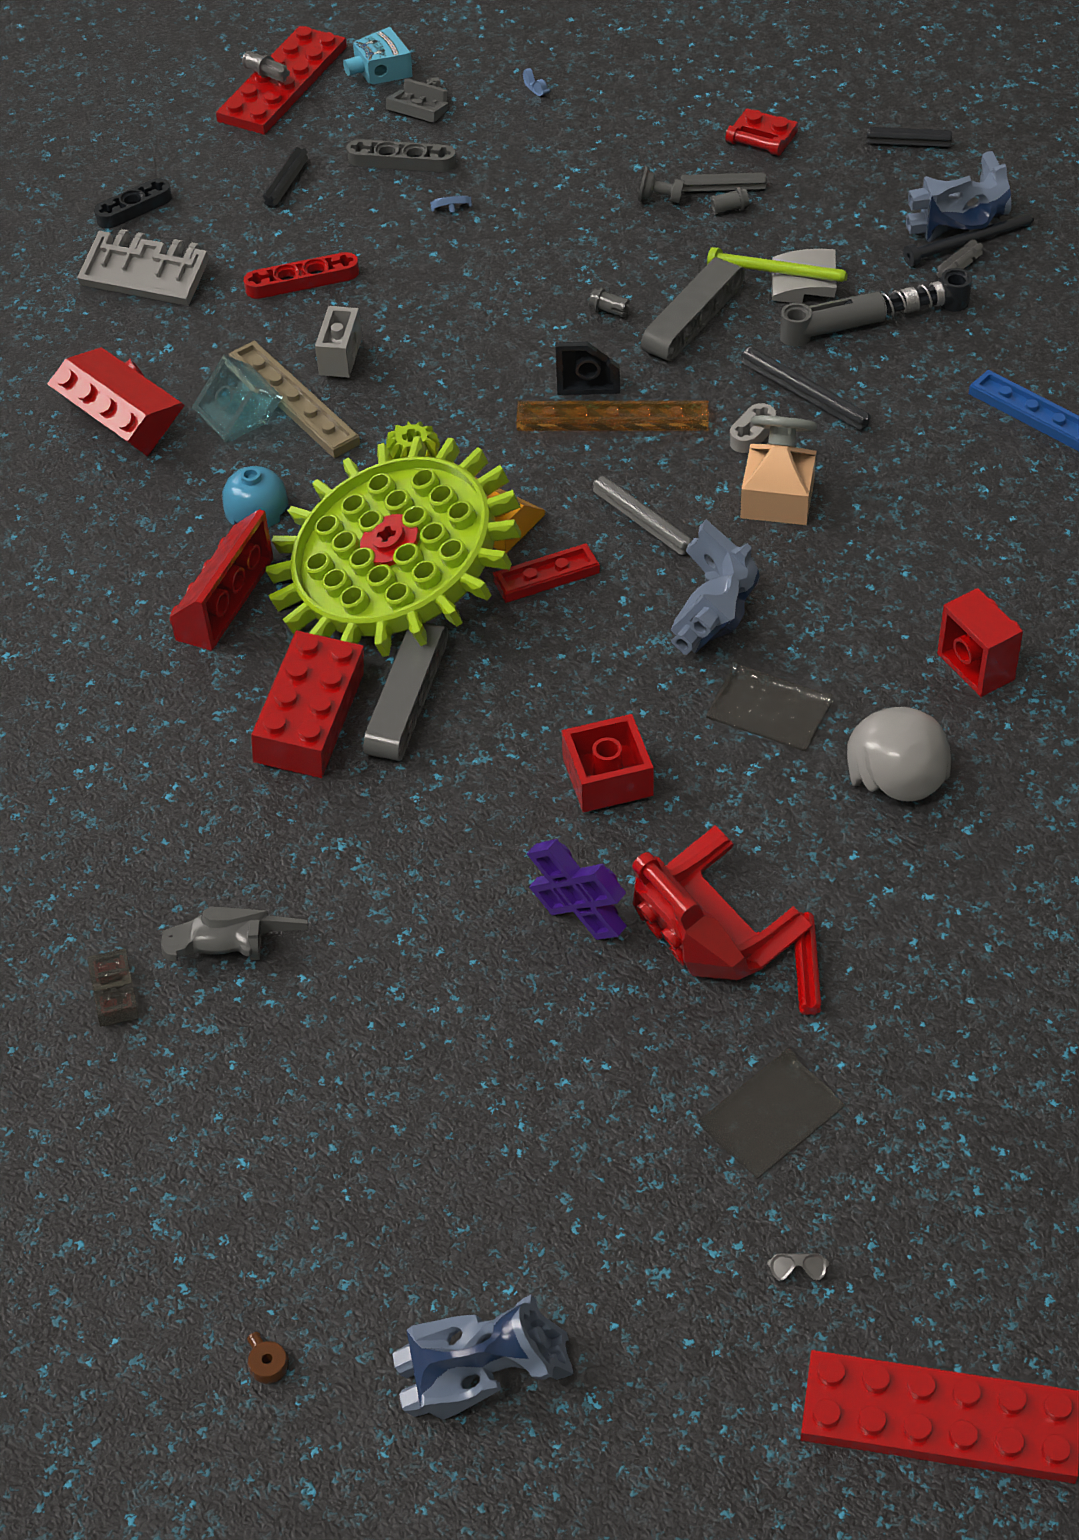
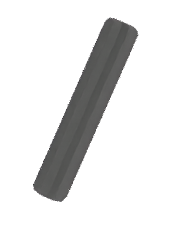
(724, 182)

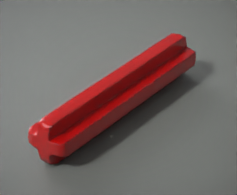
(807, 970)

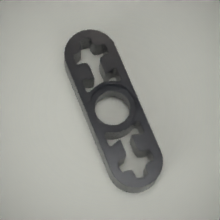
(118, 210)

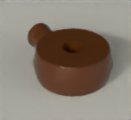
(265, 1352)

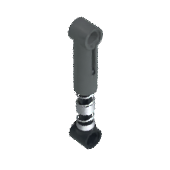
(803, 321)

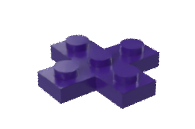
(579, 890)

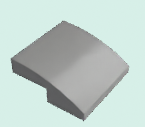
(792, 288)

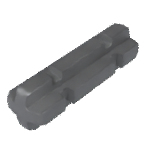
(962, 257)

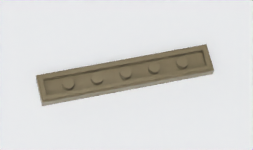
(300, 403)

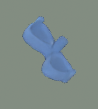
(537, 87)
(451, 201)

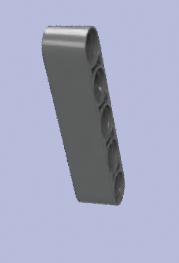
(692, 309)
(404, 694)

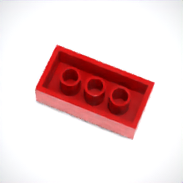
(308, 704)

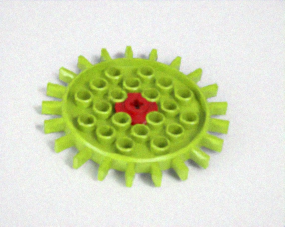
(381, 534)

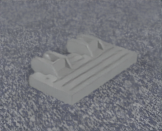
(144, 267)

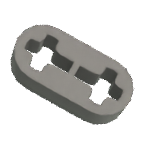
(739, 437)

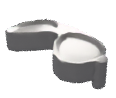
(783, 1264)

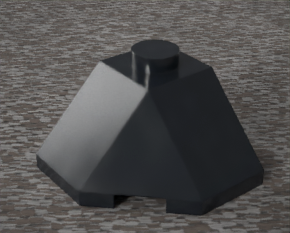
(585, 370)

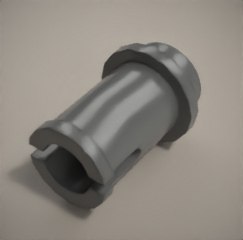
(730, 201)
(608, 302)

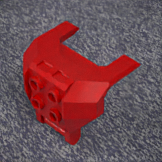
(698, 921)

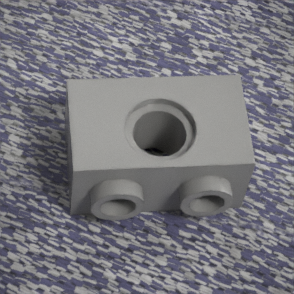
(338, 341)

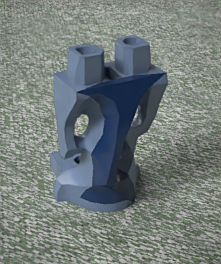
(945, 202)
(719, 602)
(445, 1371)

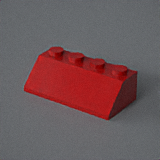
(117, 397)
(223, 583)

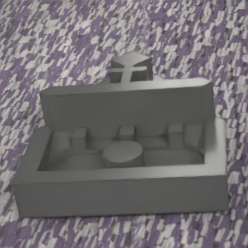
(420, 100)

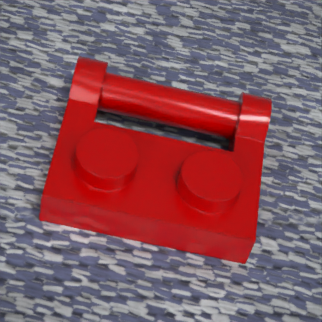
(762, 131)

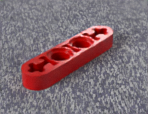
(268, 281)

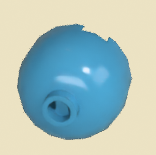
(253, 490)

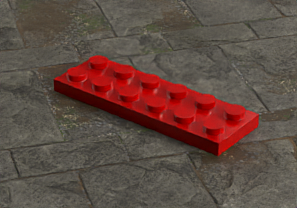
(265, 100)
(942, 1416)

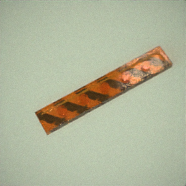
(612, 416)

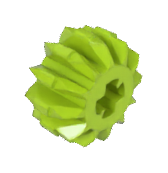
(400, 440)

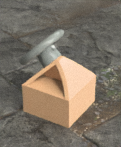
(778, 474)

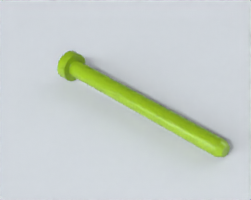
(780, 266)

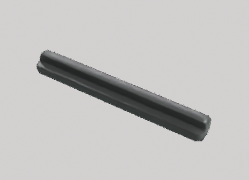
(642, 514)

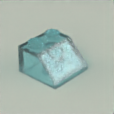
(236, 399)

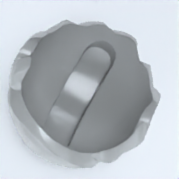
(899, 753)

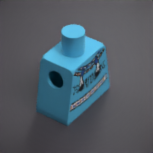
(380, 58)

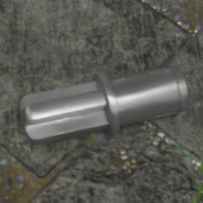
(265, 66)

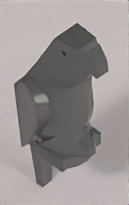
(225, 931)

